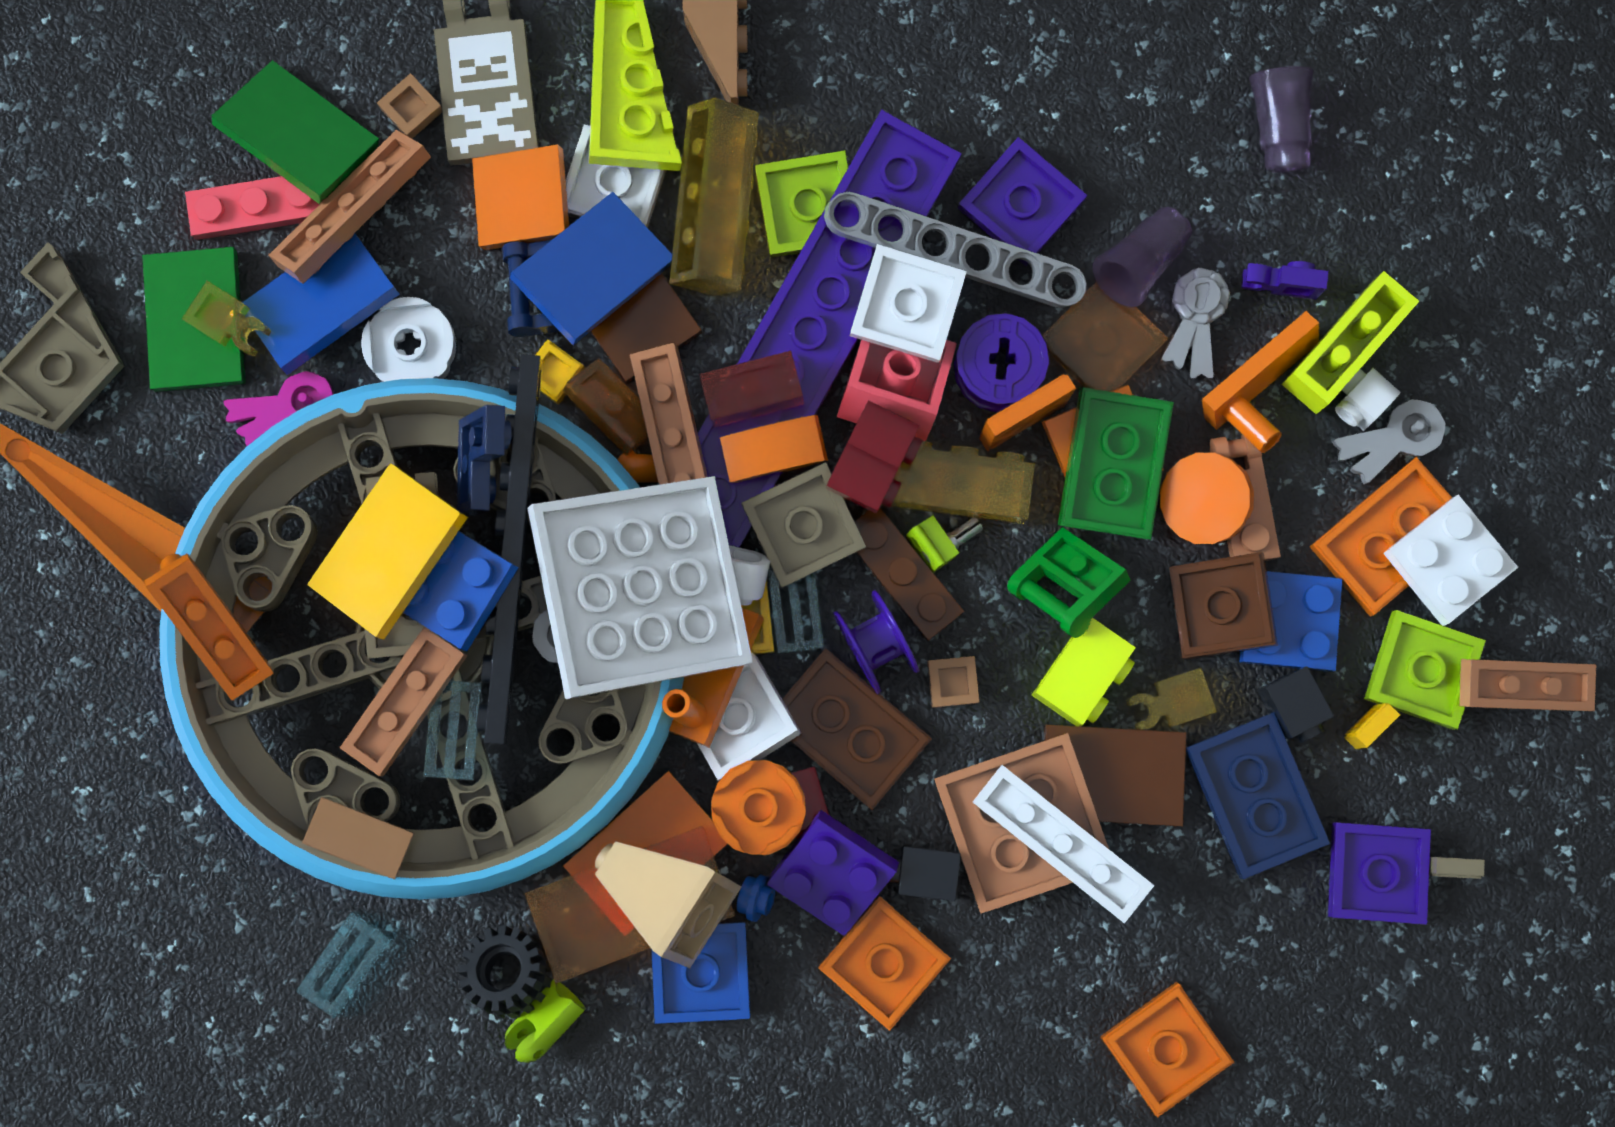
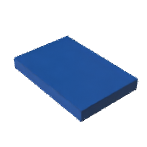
(592, 268)
(323, 308)

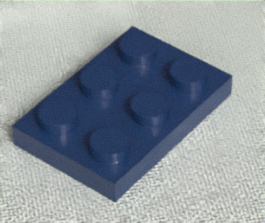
(1257, 795)

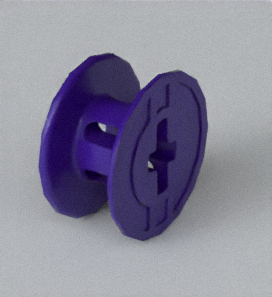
(979, 348)
(876, 641)

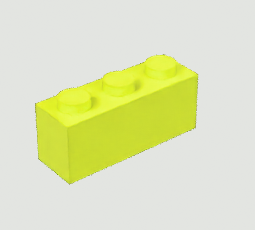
(1350, 342)

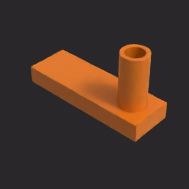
(1232, 397)
(208, 625)
(705, 696)

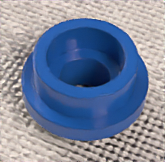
(755, 898)

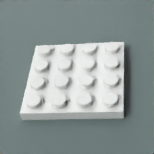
(639, 586)

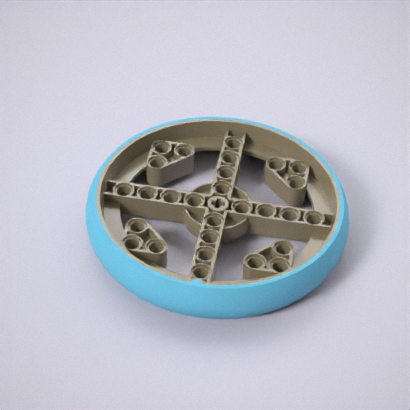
(229, 754)

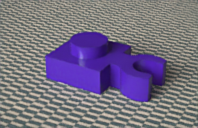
(1294, 280)

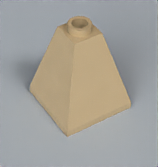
(666, 898)

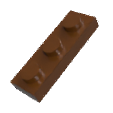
(905, 575)

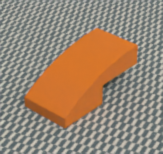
(773, 448)

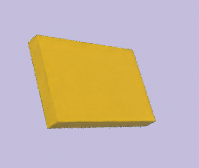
(387, 551)

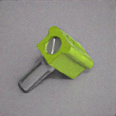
(935, 545)

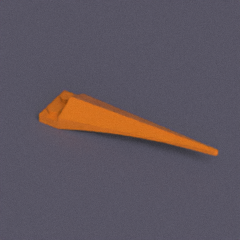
(115, 524)

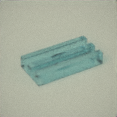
(799, 644)
(449, 770)
(367, 931)

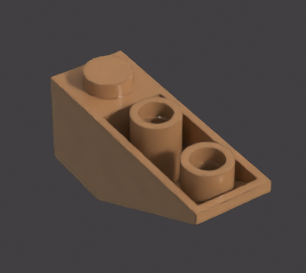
(720, 40)

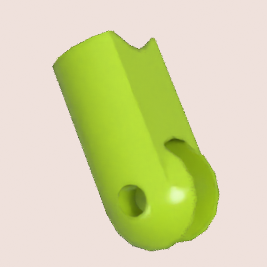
(538, 1030)

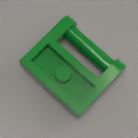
(1076, 569)

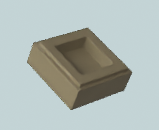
(1456, 867)

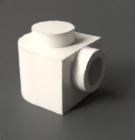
(1365, 398)
(750, 573)

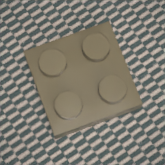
(802, 525)

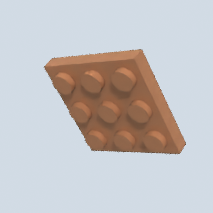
(995, 860)

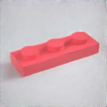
(246, 207)

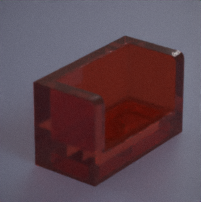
(752, 388)

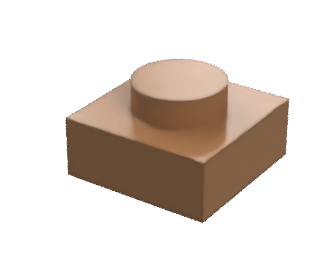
(410, 106)
(953, 682)

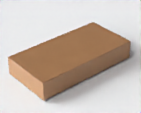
(358, 838)

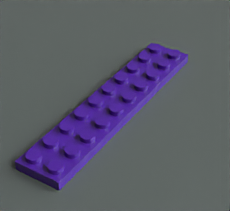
(824, 290)

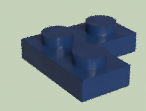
(481, 439)

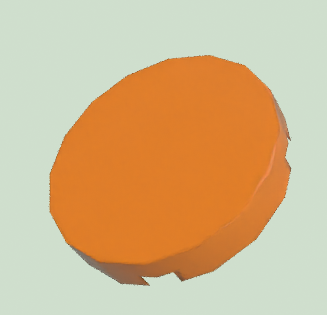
(1206, 498)
(758, 807)

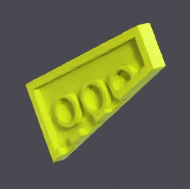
(627, 94)

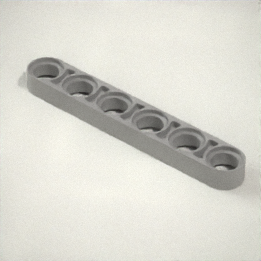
(957, 243)

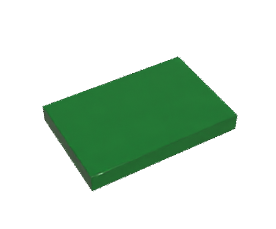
(295, 131)
(178, 352)
(1115, 463)

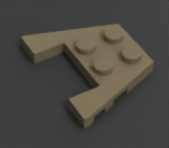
(64, 355)

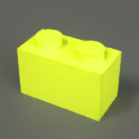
(1084, 672)

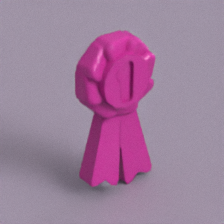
(267, 411)

